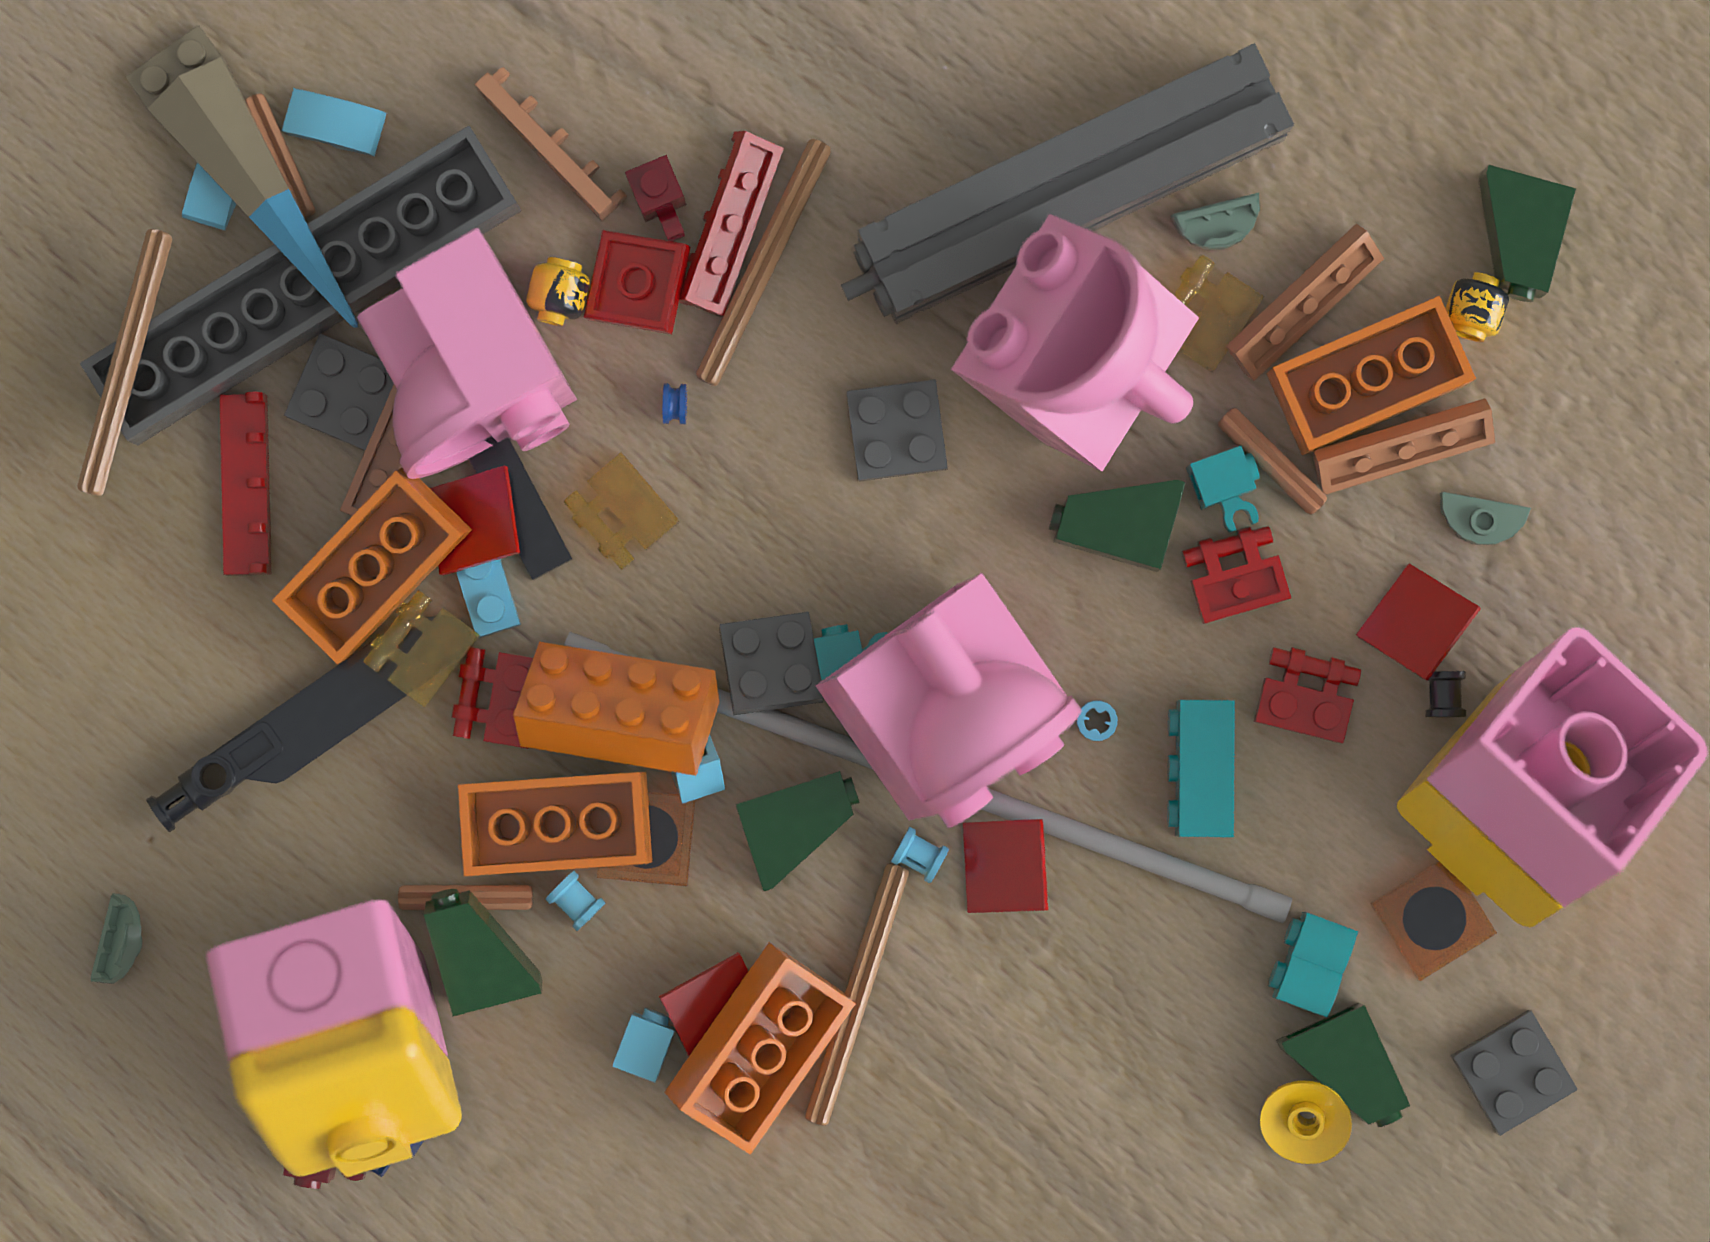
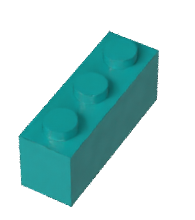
(1202, 768)

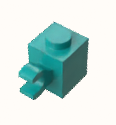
(1222, 480)
(838, 647)

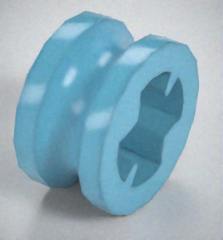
(1094, 734)

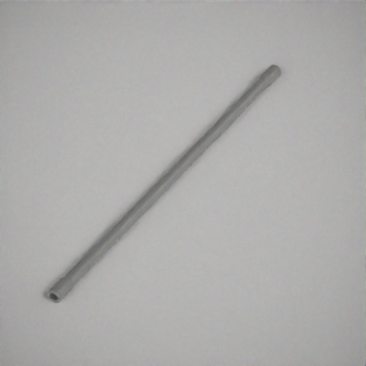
(1249, 896)

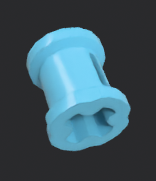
(920, 855)
(575, 900)

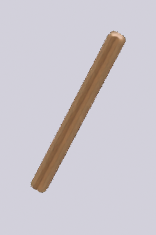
(763, 262)
(124, 362)
(858, 990)

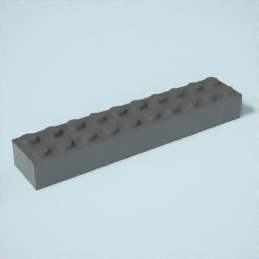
(272, 308)

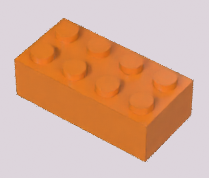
(1371, 375)
(371, 565)
(617, 708)
(555, 823)
(759, 1048)

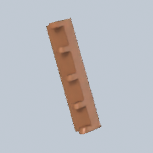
(547, 147)

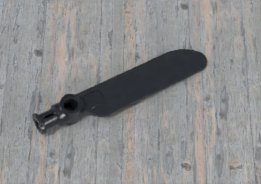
(291, 733)

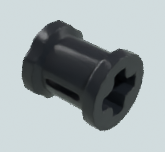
(1446, 694)

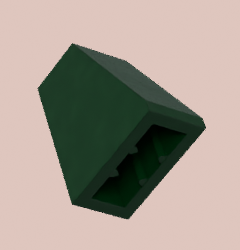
(1524, 229)
(1121, 522)
(794, 822)
(476, 954)
(1352, 1061)

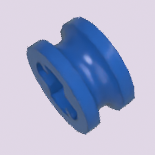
(674, 403)

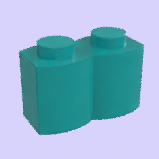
(1313, 963)

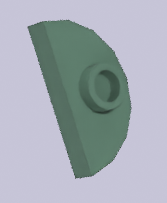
(1218, 224)
(1481, 519)
(118, 942)

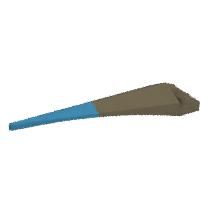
(205, 111)

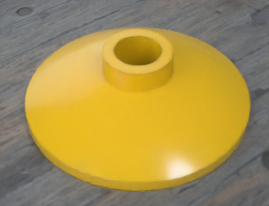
(1302, 1138)

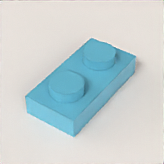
(488, 598)

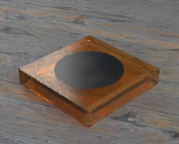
(670, 843)
(1432, 919)

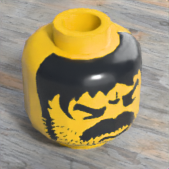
(557, 291)
(1477, 307)

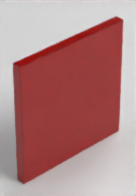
(488, 509)
(1418, 622)
(1005, 866)
(700, 999)

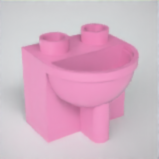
(1079, 343)
(464, 360)
(951, 704)

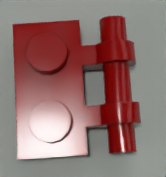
(1239, 588)
(507, 687)
(1305, 709)

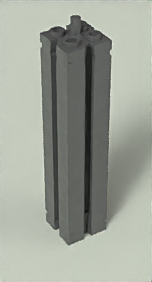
(1078, 176)

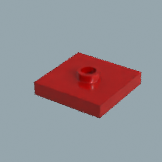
(637, 282)

